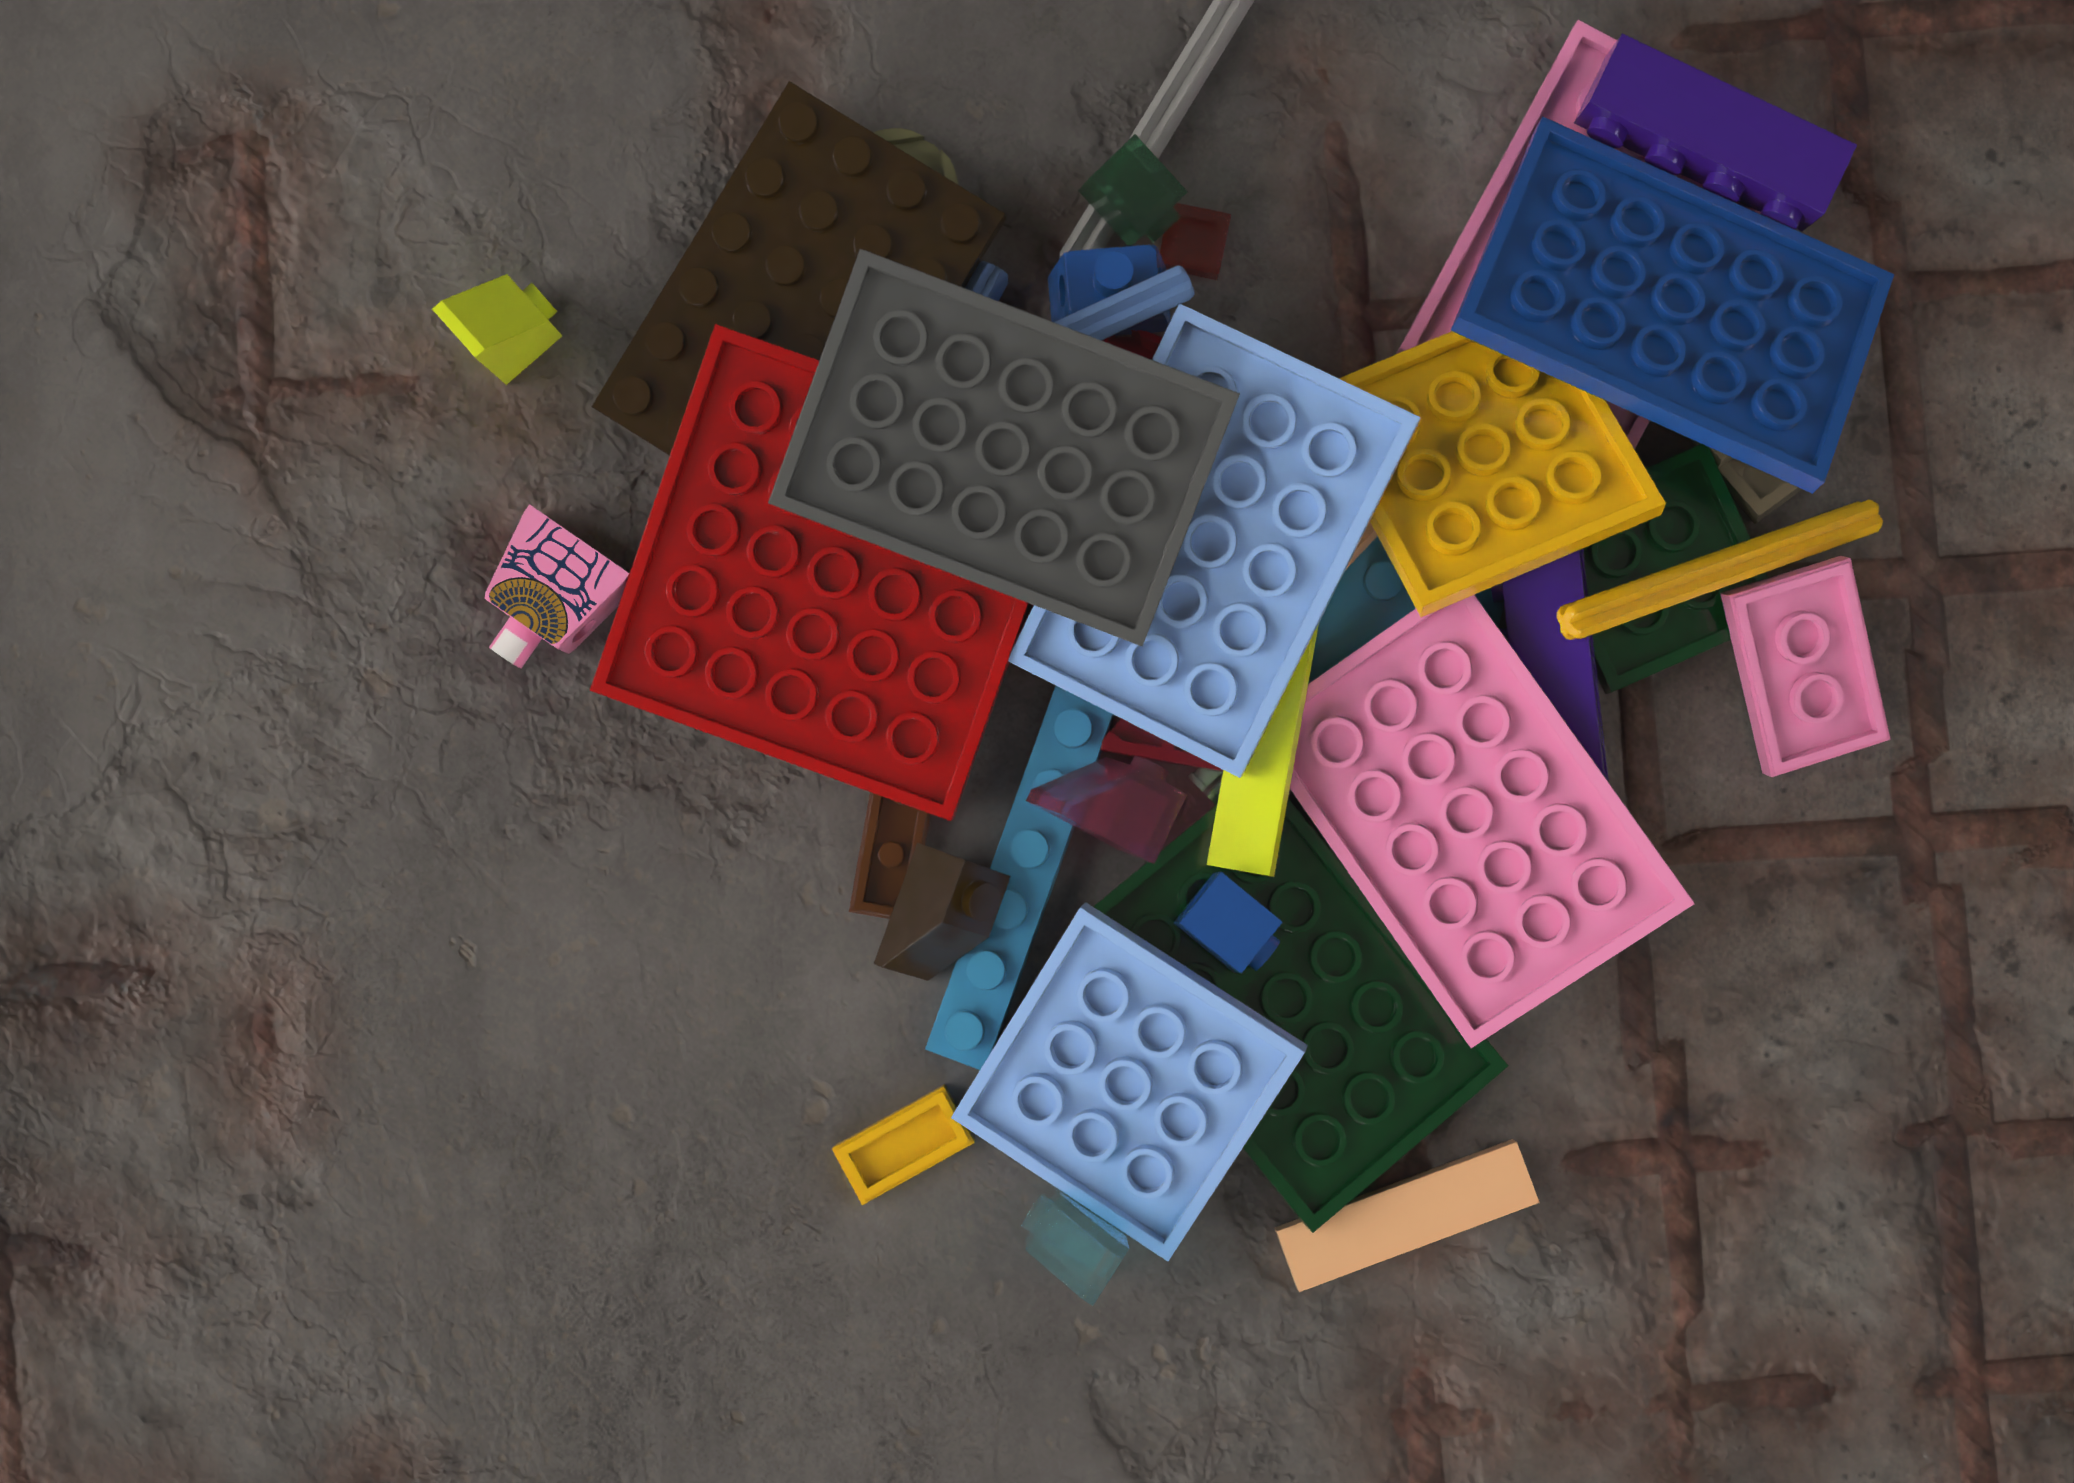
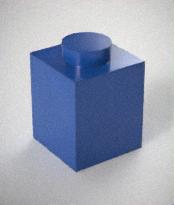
(1230, 924)

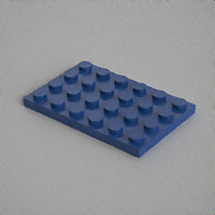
(1675, 305)

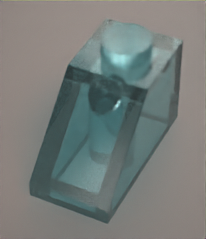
(1074, 1244)

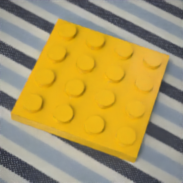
(1497, 471)

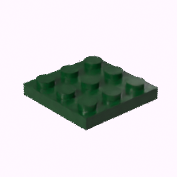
(1694, 523)

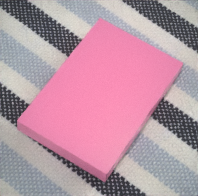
(1806, 666)

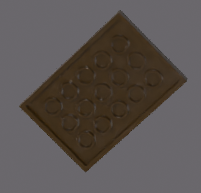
(784, 250)

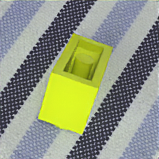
(501, 324)

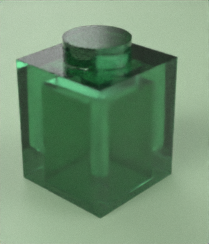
(1134, 193)

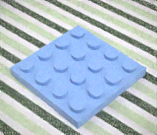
(1128, 1081)

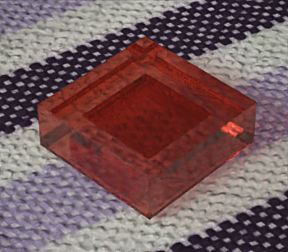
(1196, 241)

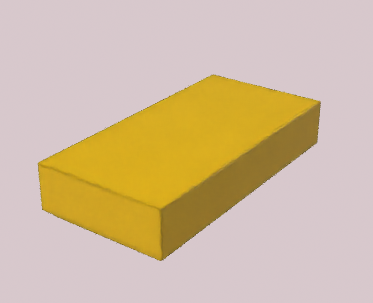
(902, 1145)

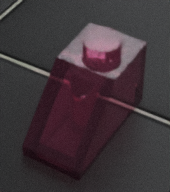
(1116, 804)

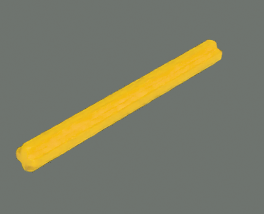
(1718, 569)

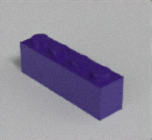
(1714, 134)
(1559, 665)

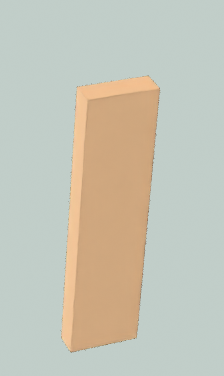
(1409, 1215)

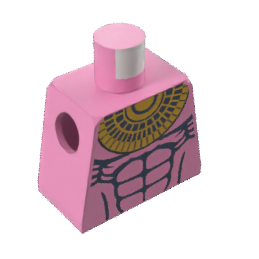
(551, 589)

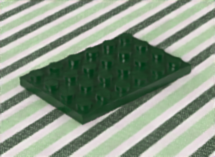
(1380, 1046)

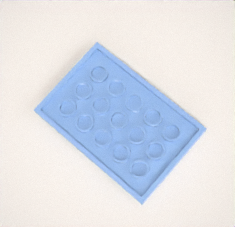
(1257, 560)

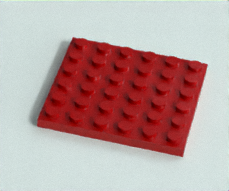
(793, 627)

